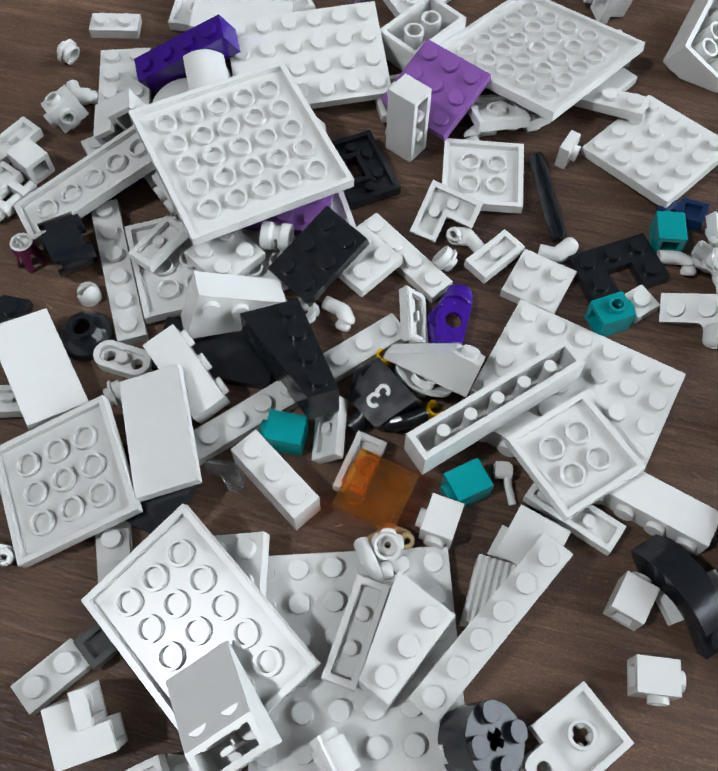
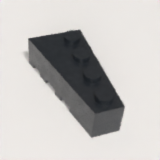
(293, 353)

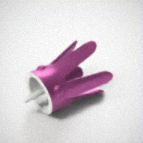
(24, 246)

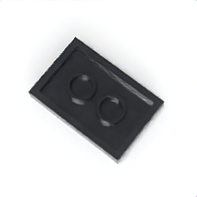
(318, 255)

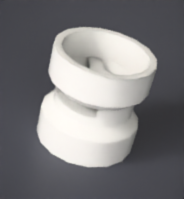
(276, 235)

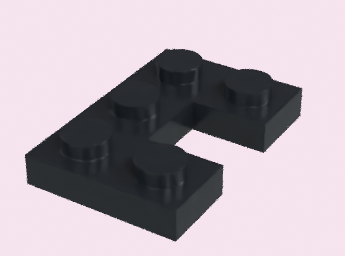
(377, 177)
(629, 253)

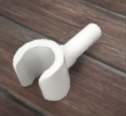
(504, 471)

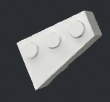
(218, 299)
(403, 639)

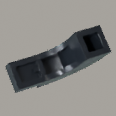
(686, 587)

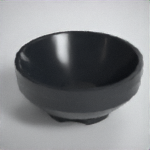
(81, 346)

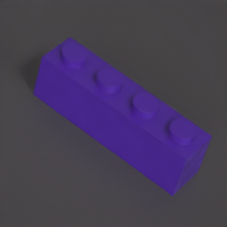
(166, 61)

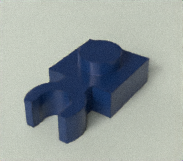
(694, 211)

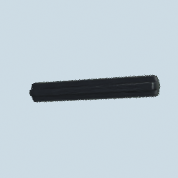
(547, 197)

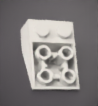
(219, 713)

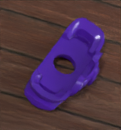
(454, 301)

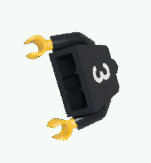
(385, 399)

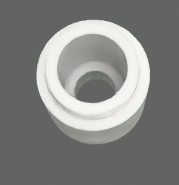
(333, 752)

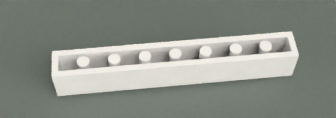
(642, 500)

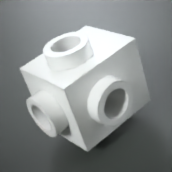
(63, 109)

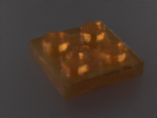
(375, 490)

